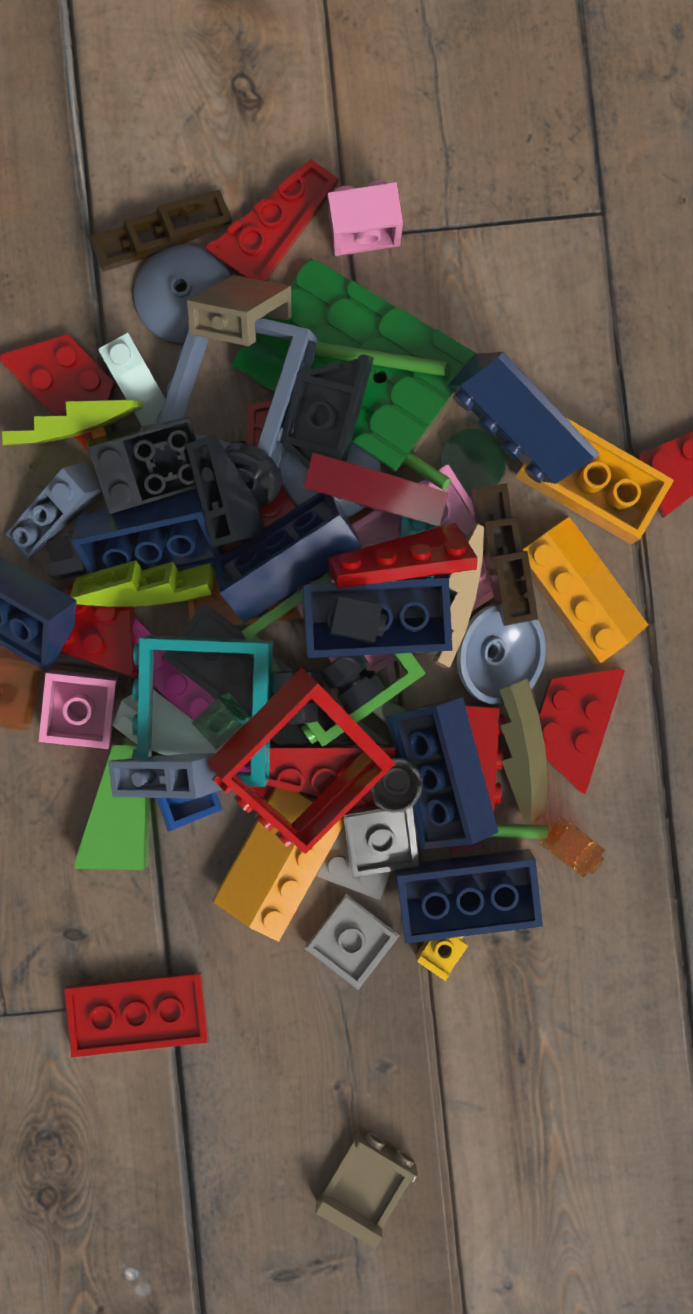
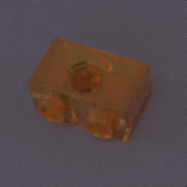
(25, 679)
(574, 848)

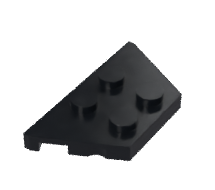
(326, 409)

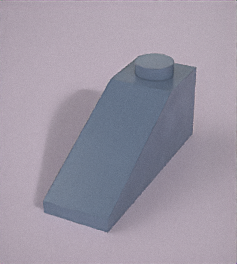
(163, 776)

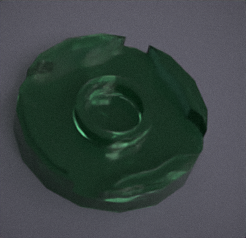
(474, 458)

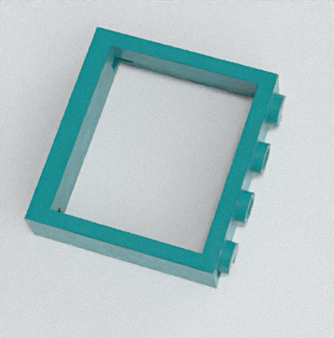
(143, 688)

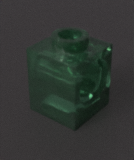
(221, 720)

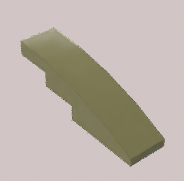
(527, 763)

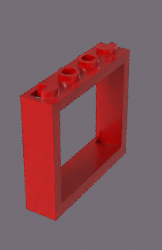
(336, 798)

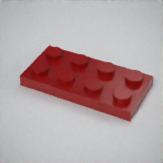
(136, 1014)

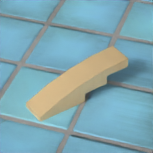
(464, 590)

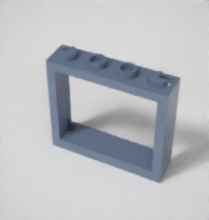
(298, 359)

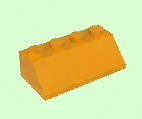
(610, 490)
(583, 592)
(270, 877)

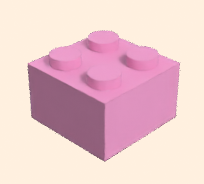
(365, 218)
(78, 708)

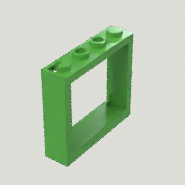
(314, 730)

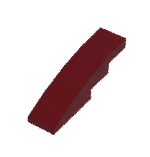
(375, 490)

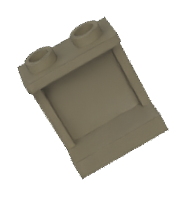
(233, 306)
(366, 1187)

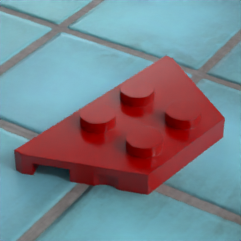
(60, 373)
(103, 637)
(575, 721)

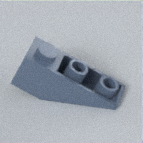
(55, 508)

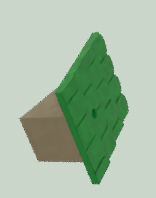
(398, 404)

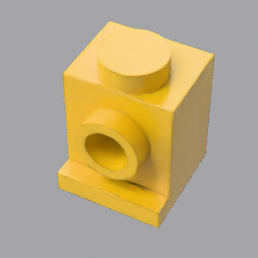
(436, 963)

